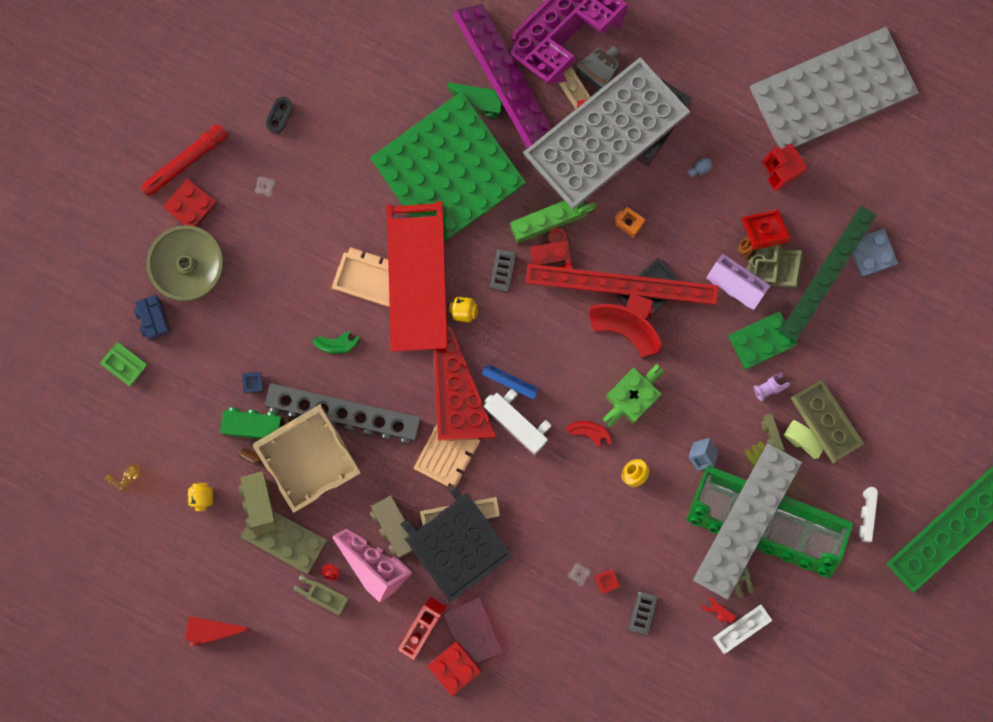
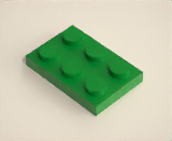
(760, 341)

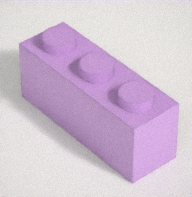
(738, 281)

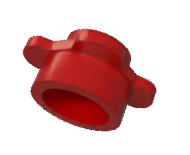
(331, 572)

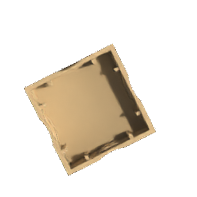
(306, 458)

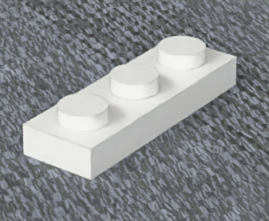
(742, 629)

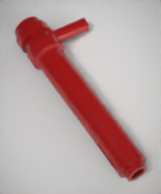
(207, 142)

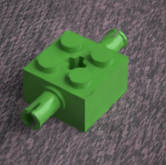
(633, 383)

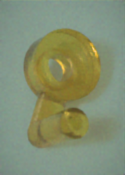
(131, 473)

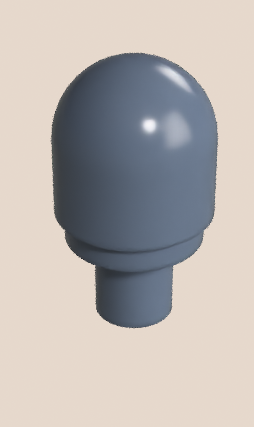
(701, 167)

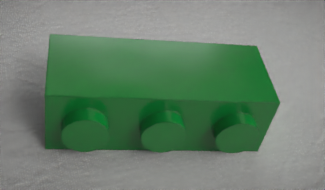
(249, 424)

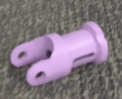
(770, 387)

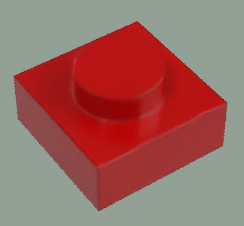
(607, 581)

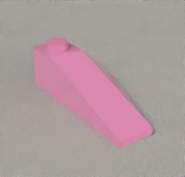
(375, 570)

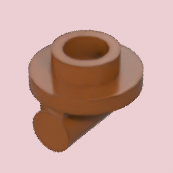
(745, 248)

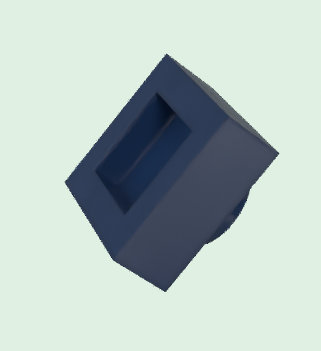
(252, 382)

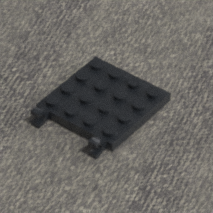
(457, 545)

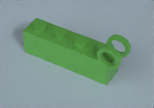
(547, 219)

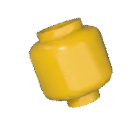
(463, 309)
(200, 496)

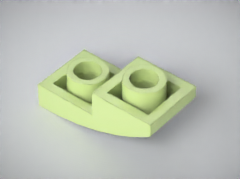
(803, 437)

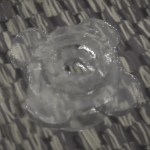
(261, 181)
(579, 579)

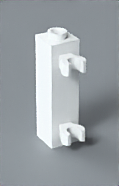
(515, 423)

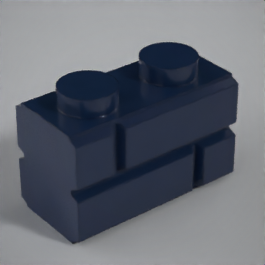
(152, 318)

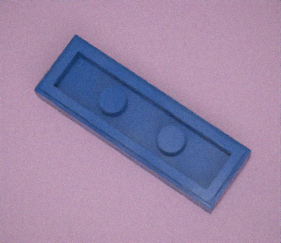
(510, 381)

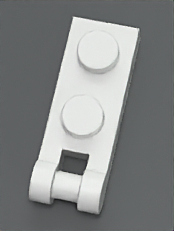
(868, 513)

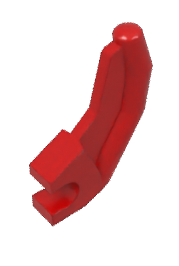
(591, 430)

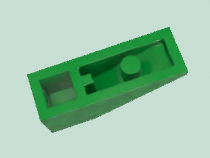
(482, 100)

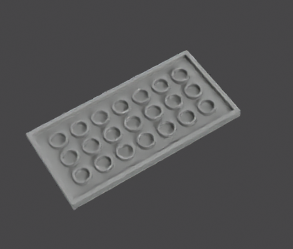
(834, 89)
(606, 133)

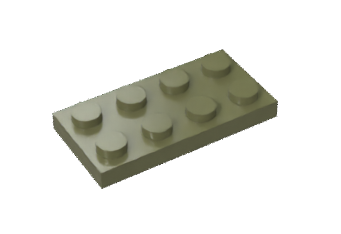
(827, 421)
(289, 543)

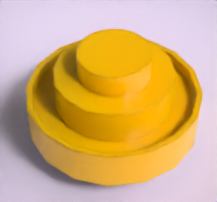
(635, 473)

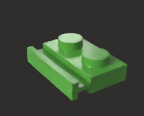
(123, 364)

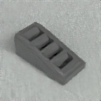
(507, 254)
(648, 597)

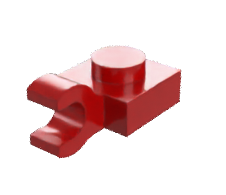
(722, 614)

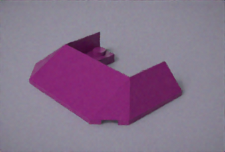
(540, 37)

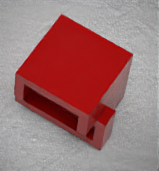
(784, 166)

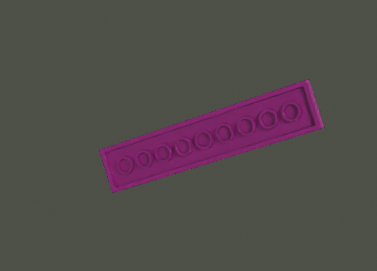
(503, 73)

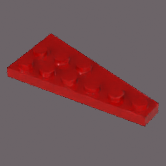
(457, 399)

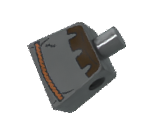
(599, 67)

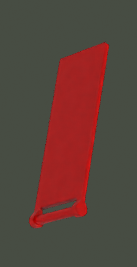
(417, 279)

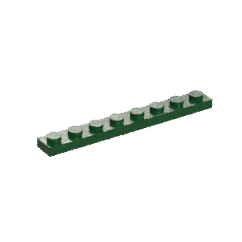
(828, 273)

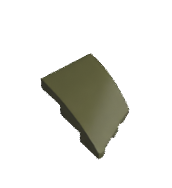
(777, 266)

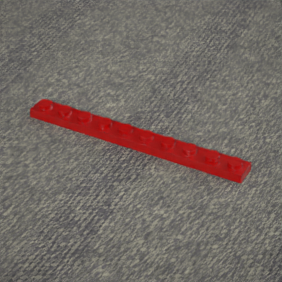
(621, 284)

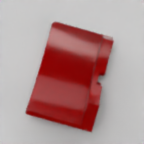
(627, 323)

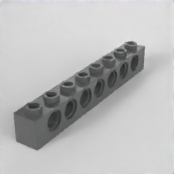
(411, 423)

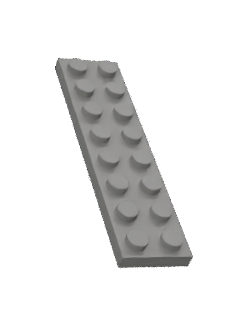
(747, 521)

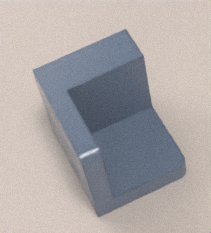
(703, 454)

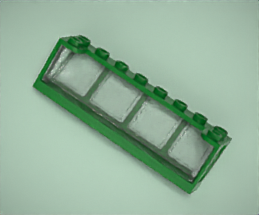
(794, 534)

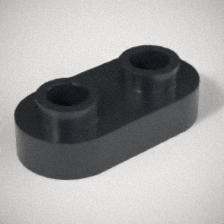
(278, 115)

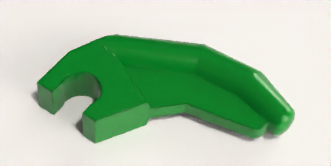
(337, 345)

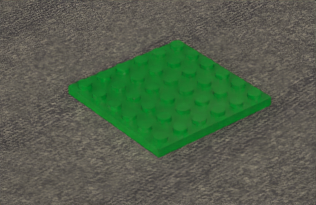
(451, 161)

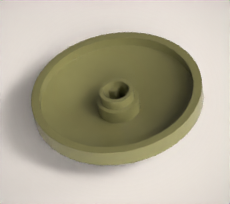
(184, 263)

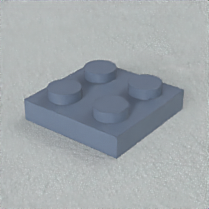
(874, 253)

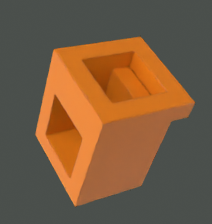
(628, 214)

